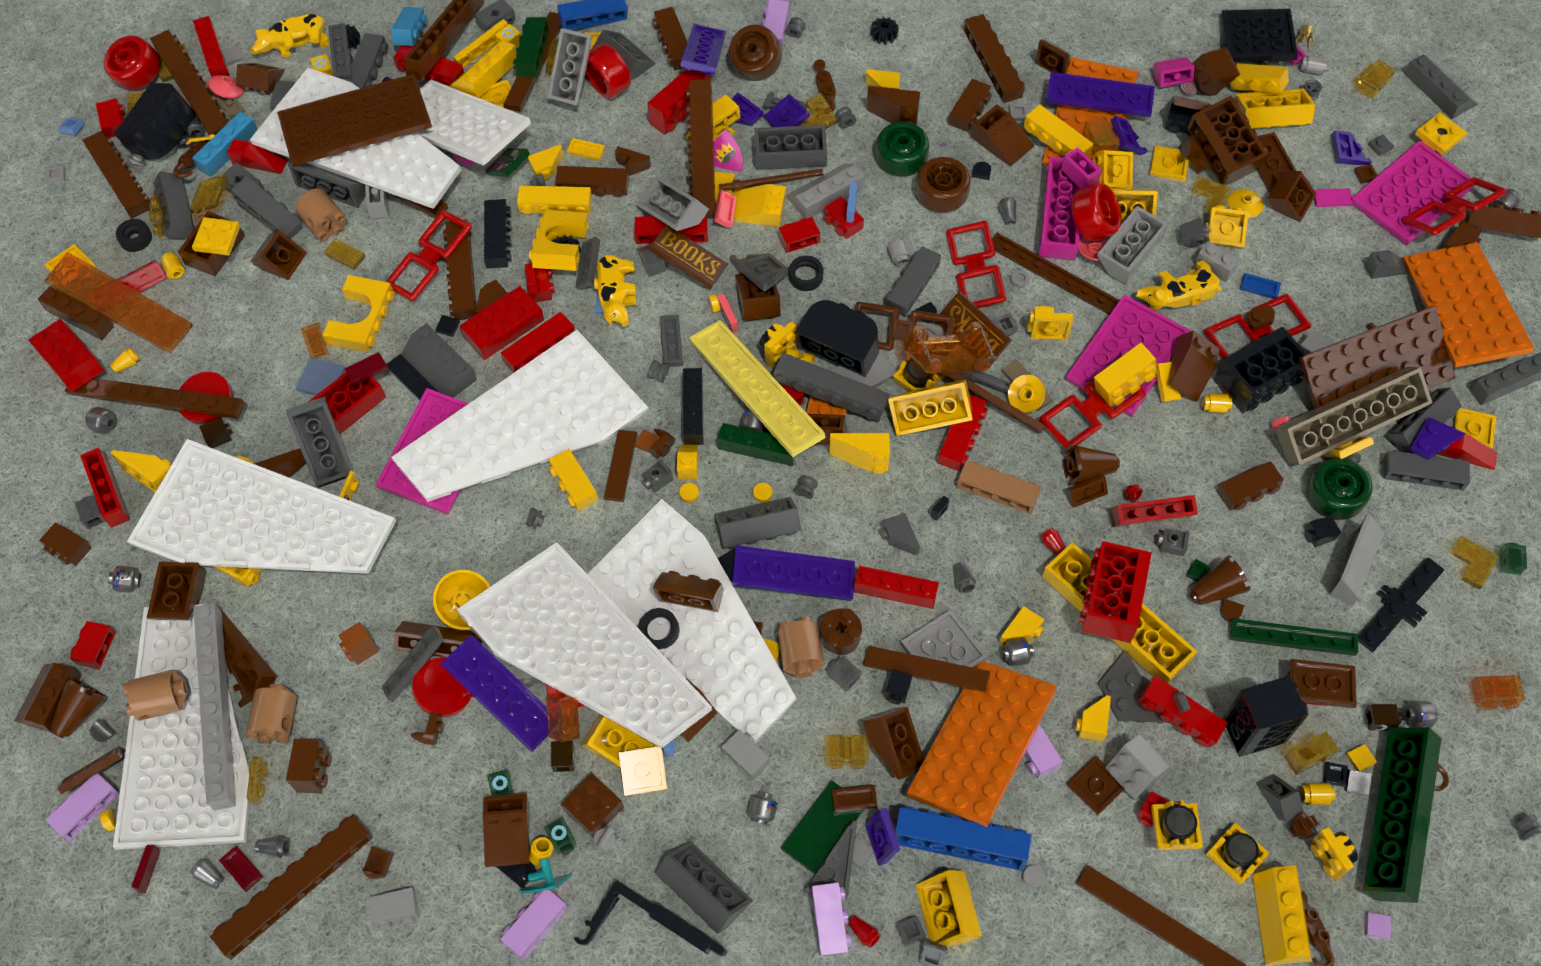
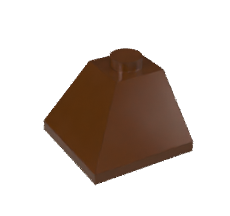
(1052, 57)

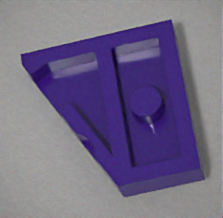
(748, 111)
(1127, 136)
(1347, 149)
(1434, 438)

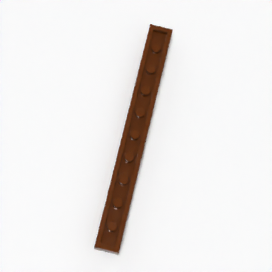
(160, 397)

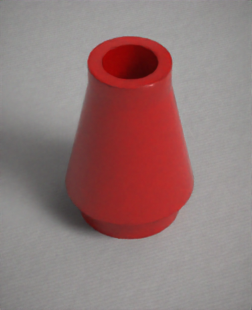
(1053, 541)
(865, 932)

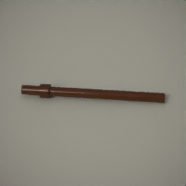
(738, 185)

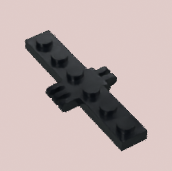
(1400, 605)

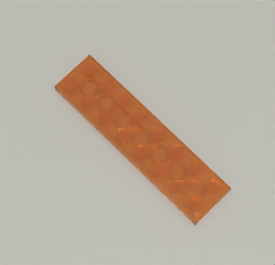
(119, 303)

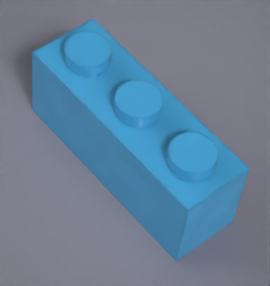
(408, 26)

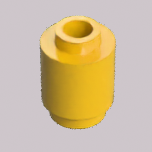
(172, 265)
(1216, 403)
(1317, 794)
(540, 849)

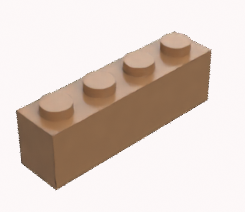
(998, 487)

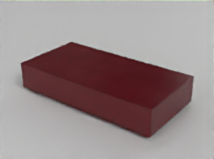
(366, 368)
(241, 868)
(145, 869)

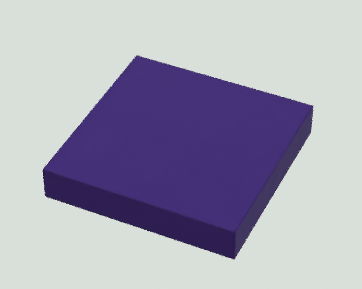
(787, 113)
(882, 836)

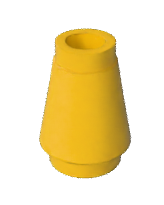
(125, 360)

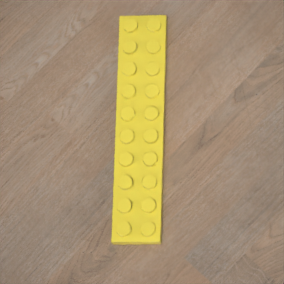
(757, 388)

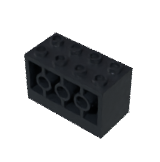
(1261, 370)
(1265, 715)

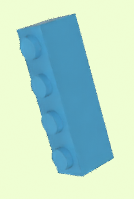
(214, 153)

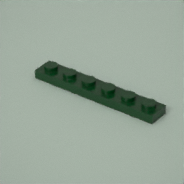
(1294, 637)

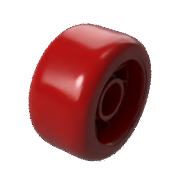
(131, 62)
(607, 71)
(1096, 212)

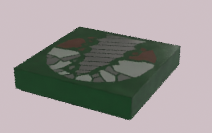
(507, 162)

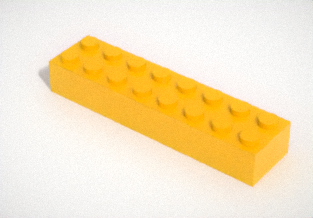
(1154, 643)

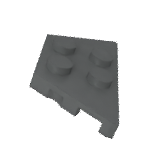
(761, 269)
(1124, 687)

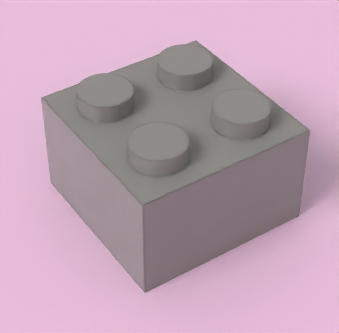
(1137, 767)

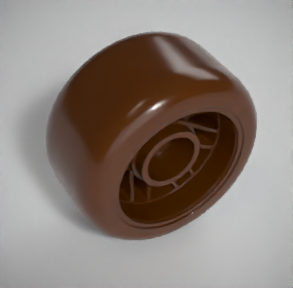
(764, 60)
(943, 184)

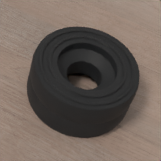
(132, 226)

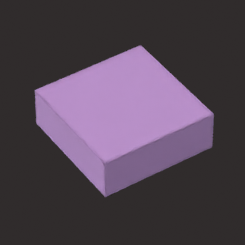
(1378, 926)

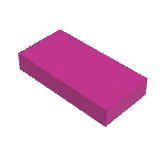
(1333, 197)

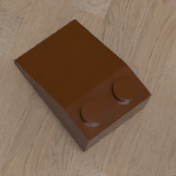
(893, 104)
(756, 302)
(1192, 364)
(176, 590)
(895, 741)

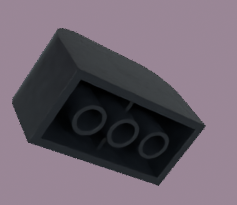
(155, 122)
(839, 336)

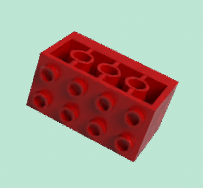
(1115, 591)

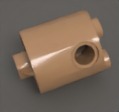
(320, 214)
(800, 647)
(155, 695)
(271, 714)

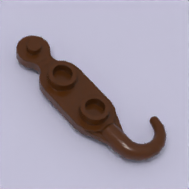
(825, 83)
(186, 161)
(1317, 933)

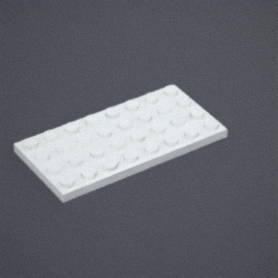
(468, 123)

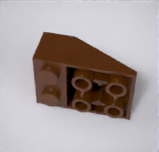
(1001, 135)
(506, 830)

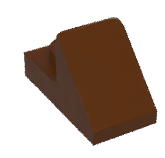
(1195, 153)
(632, 160)

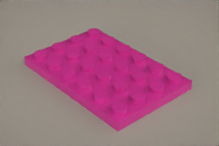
(1407, 186)
(1122, 331)
(429, 413)

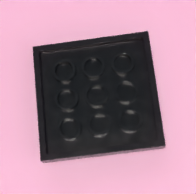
(1259, 35)

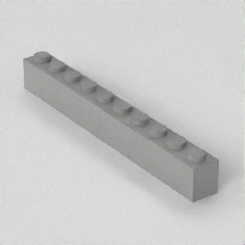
(214, 707)

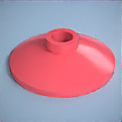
(225, 86)
(1091, 248)

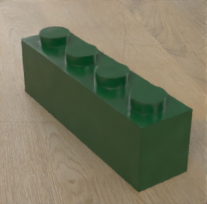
(531, 47)
(753, 444)

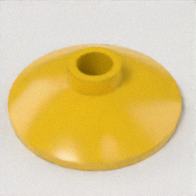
(1253, 206)
(1019, 389)

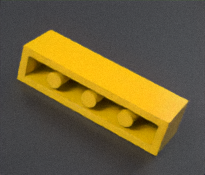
(1055, 132)
(541, 198)

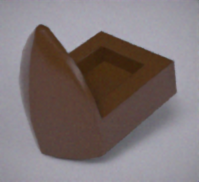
(1261, 317)
(663, 444)
(434, 728)
(377, 863)

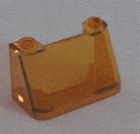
(950, 353)

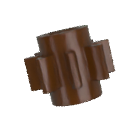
(1304, 826)

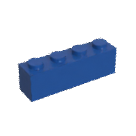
(591, 13)

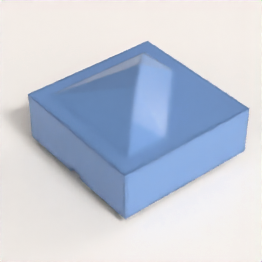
(71, 126)
(669, 749)

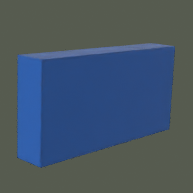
(1260, 286)

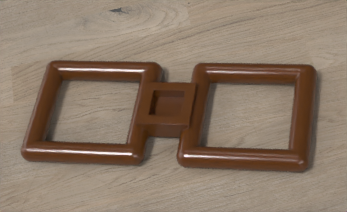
(900, 328)

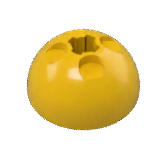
(457, 588)

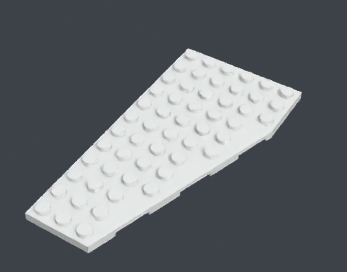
(399, 166)
(542, 409)
(249, 517)
(577, 640)
(713, 649)
(163, 761)

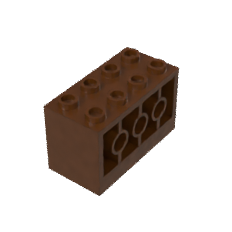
(1228, 140)

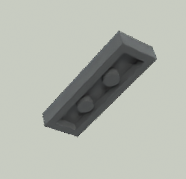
(587, 263)
(671, 340)

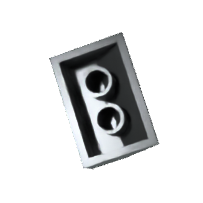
(634, 58)

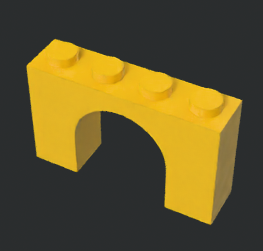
(555, 255)
(361, 335)

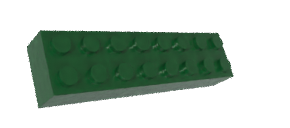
(1402, 815)

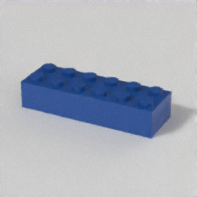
(963, 838)

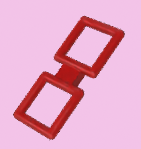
(1454, 206)
(429, 255)
(975, 262)
(1256, 335)
(1090, 409)

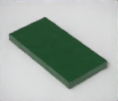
(819, 831)

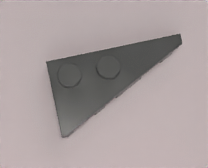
(838, 863)

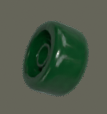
(902, 149)
(1339, 488)

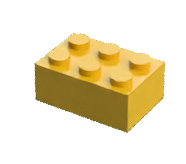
(1126, 375)

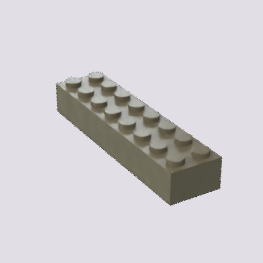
(1353, 415)

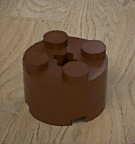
(836, 621)

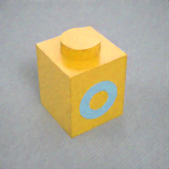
(508, 34)
(321, 64)

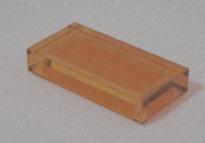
(314, 341)

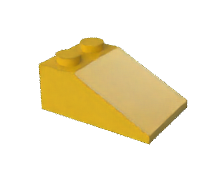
(760, 205)
(863, 450)
(143, 467)
(609, 738)

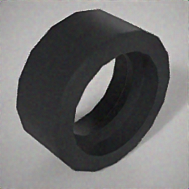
(806, 285)
(657, 613)

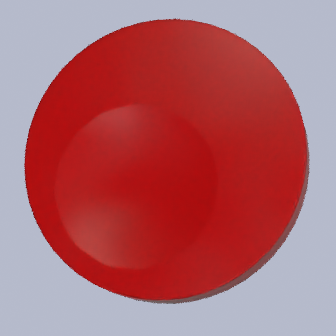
(205, 383)
(434, 690)

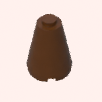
(1086, 463)
(1220, 583)
(74, 707)

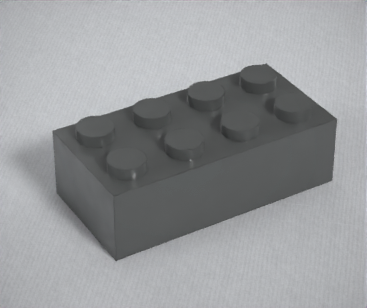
(790, 147)
(319, 441)

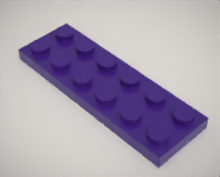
(703, 49)
(1100, 94)
(793, 573)
(499, 692)

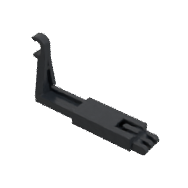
(657, 913)

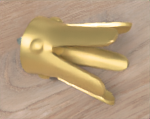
(1305, 32)

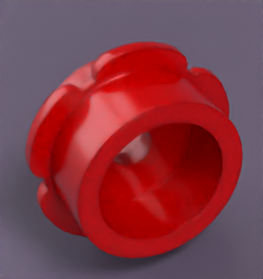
(1133, 490)

